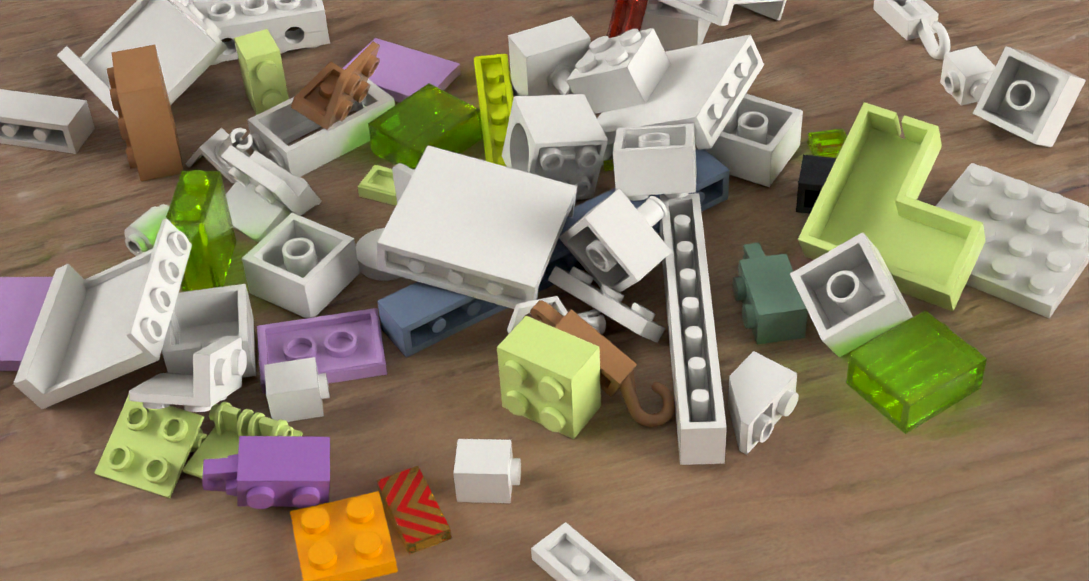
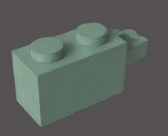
(769, 296)

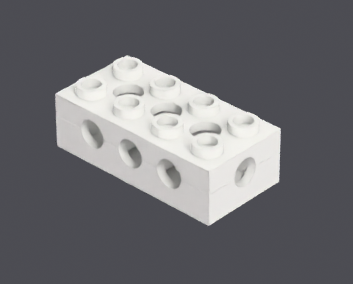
(249, 16)

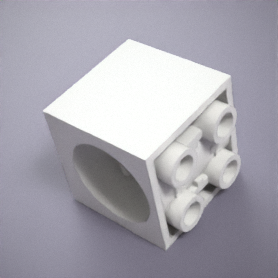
(556, 140)

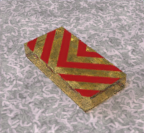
(414, 510)

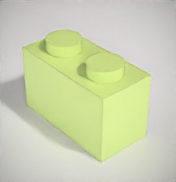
(261, 70)

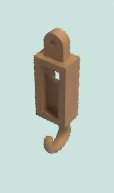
(615, 366)

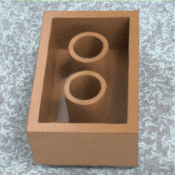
(144, 113)

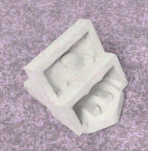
(264, 193)

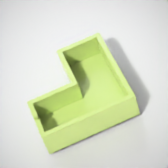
(876, 193)

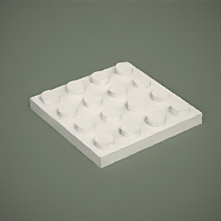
(1031, 235)

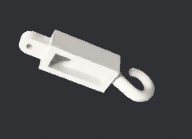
(915, 20)

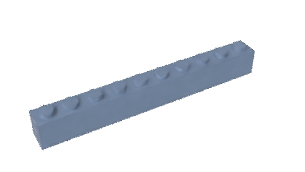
(429, 314)

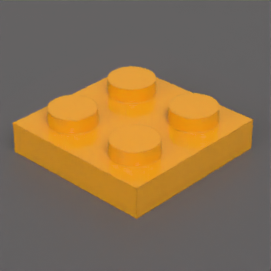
(344, 540)

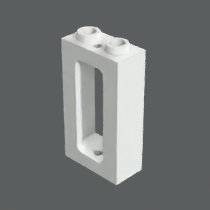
(282, 125)

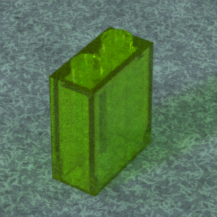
(424, 120)
(203, 215)
(915, 371)

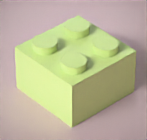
(549, 376)

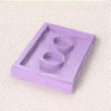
(408, 70)
(19, 310)
(343, 344)

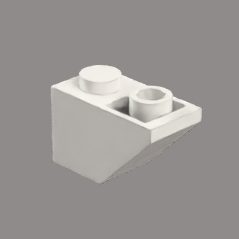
(758, 398)

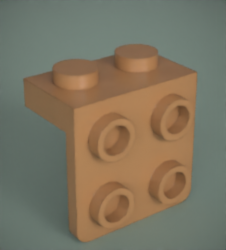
(335, 90)

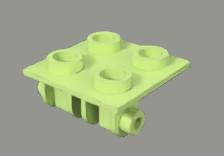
(229, 425)
(150, 447)

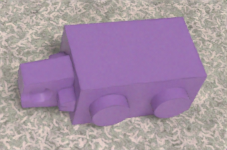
(273, 471)

